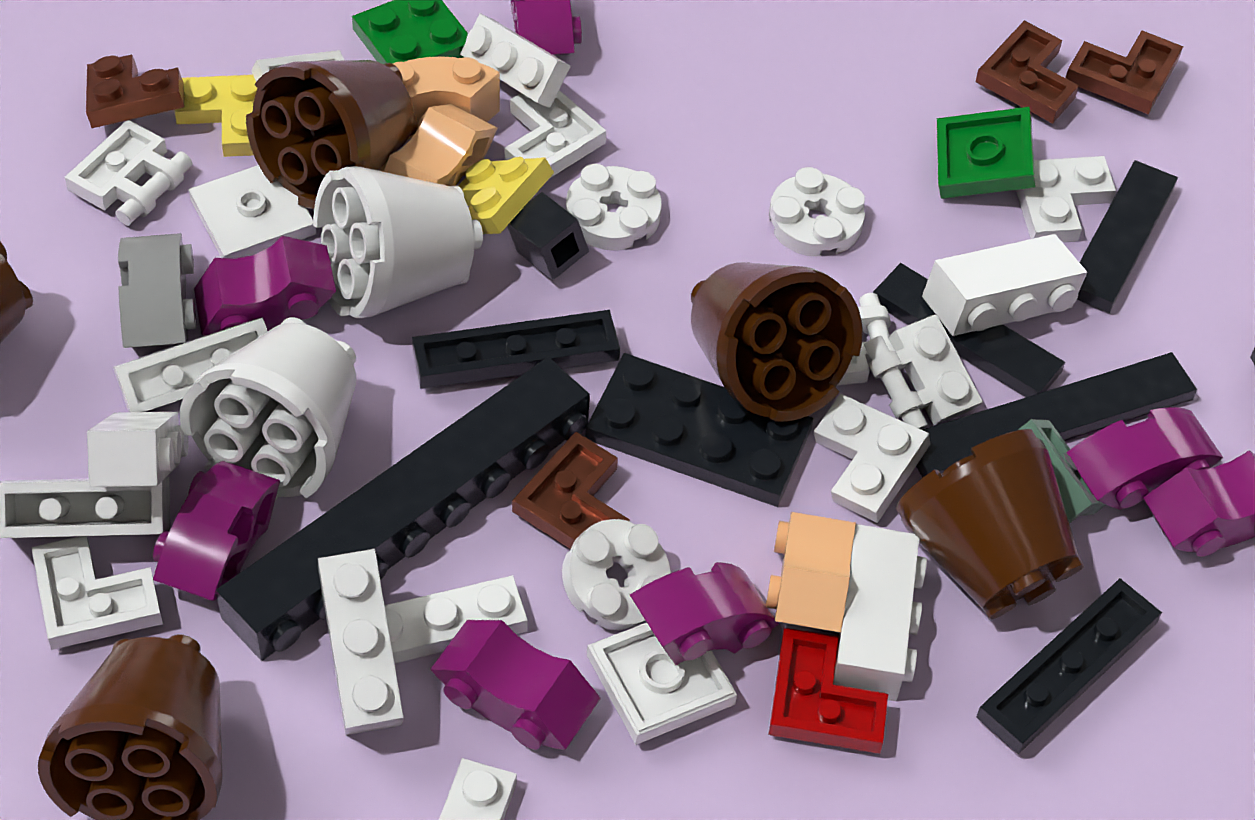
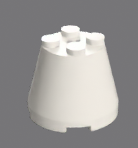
(392, 238)
(275, 406)

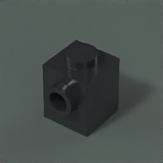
(544, 227)

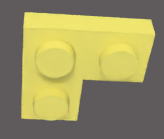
(220, 101)
(502, 189)

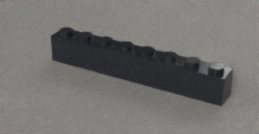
(407, 504)

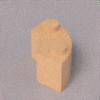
(454, 82)
(442, 146)
(813, 571)

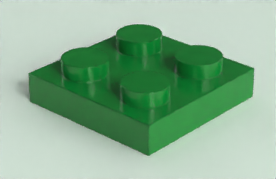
(410, 31)
(985, 152)

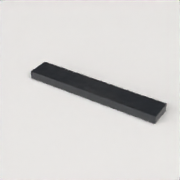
(1070, 408)

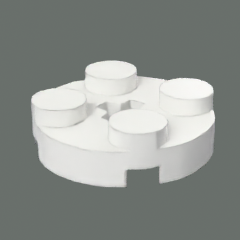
(614, 185)
(819, 192)
(594, 552)

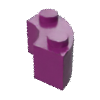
(547, 24)
(273, 285)
(1131, 461)
(1207, 506)
(215, 529)
(705, 612)
(515, 684)

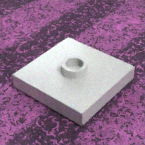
(249, 213)
(651, 690)

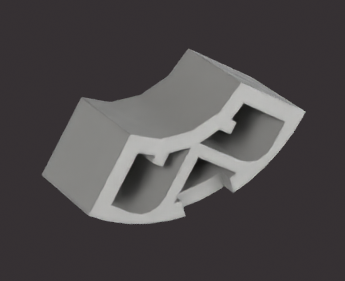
(155, 290)

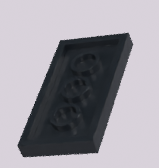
(696, 430)

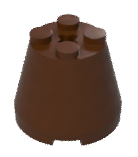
(326, 119)
(776, 335)
(996, 522)
(139, 736)

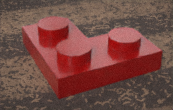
(816, 710)

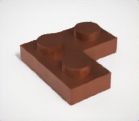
(1021, 75)
(1129, 79)
(119, 94)
(563, 491)

